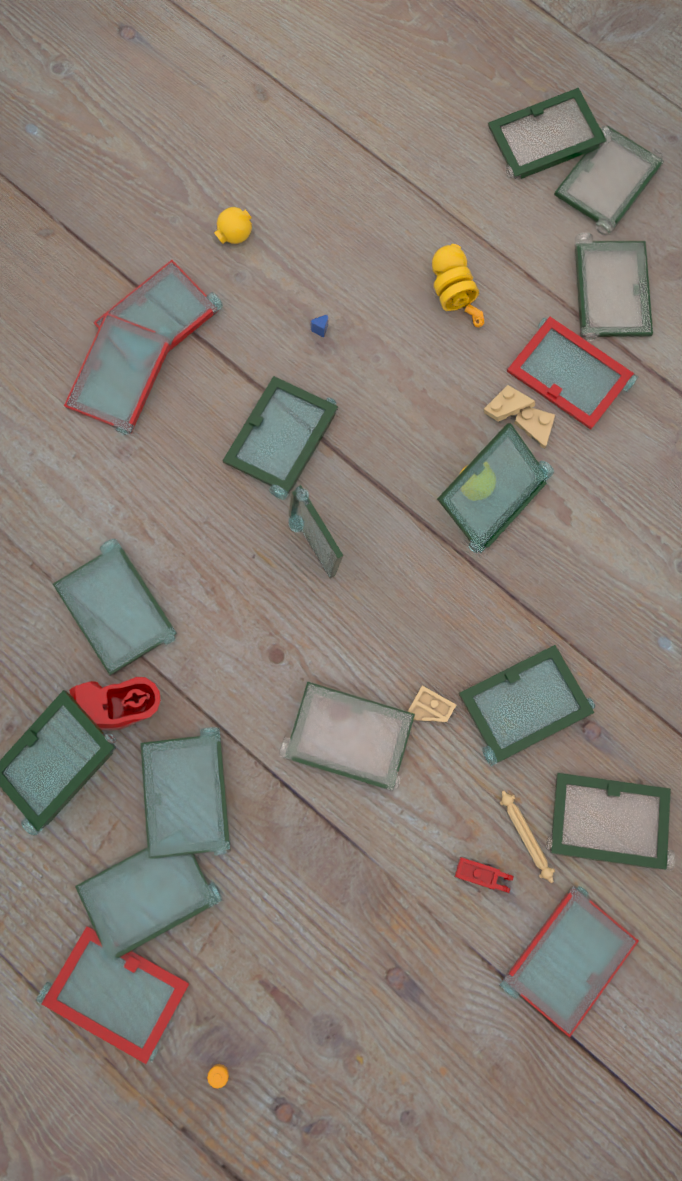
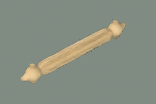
(527, 837)

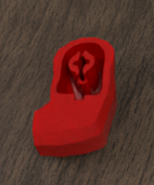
(118, 704)

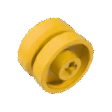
(456, 288)

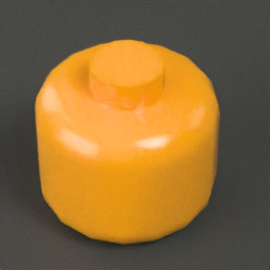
(218, 1076)

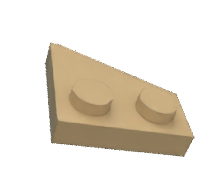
(507, 403)
(535, 424)
(431, 706)

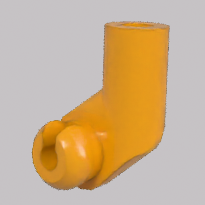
(477, 315)

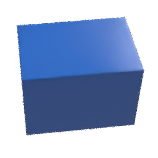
(319, 325)

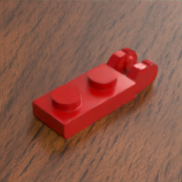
(481, 874)

